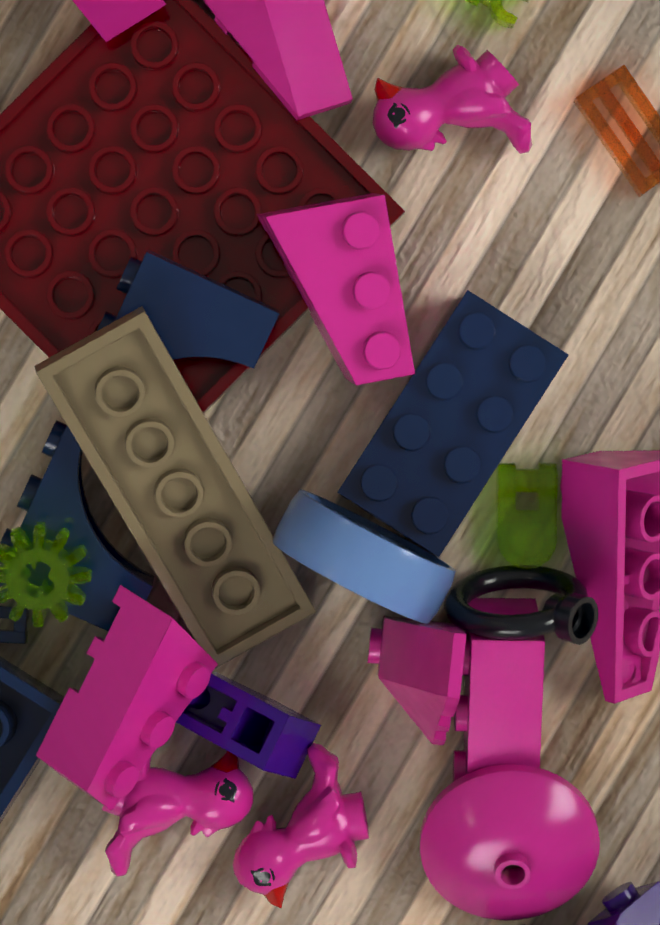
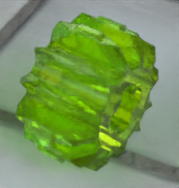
(61, 573)

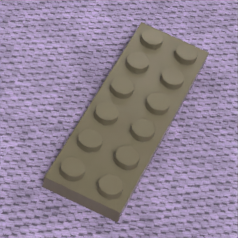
(175, 486)

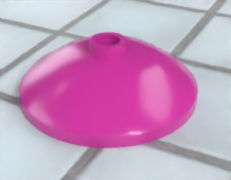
(504, 820)

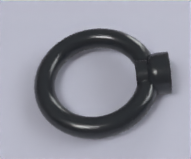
(565, 613)

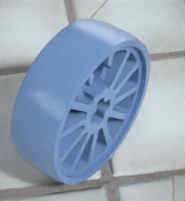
(363, 557)

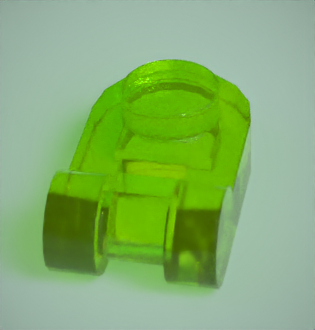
(526, 536)

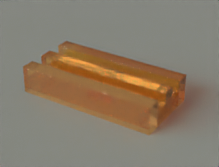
(608, 138)

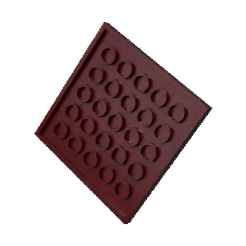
(161, 150)

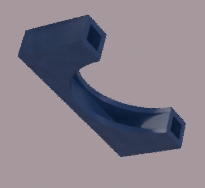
(193, 320)

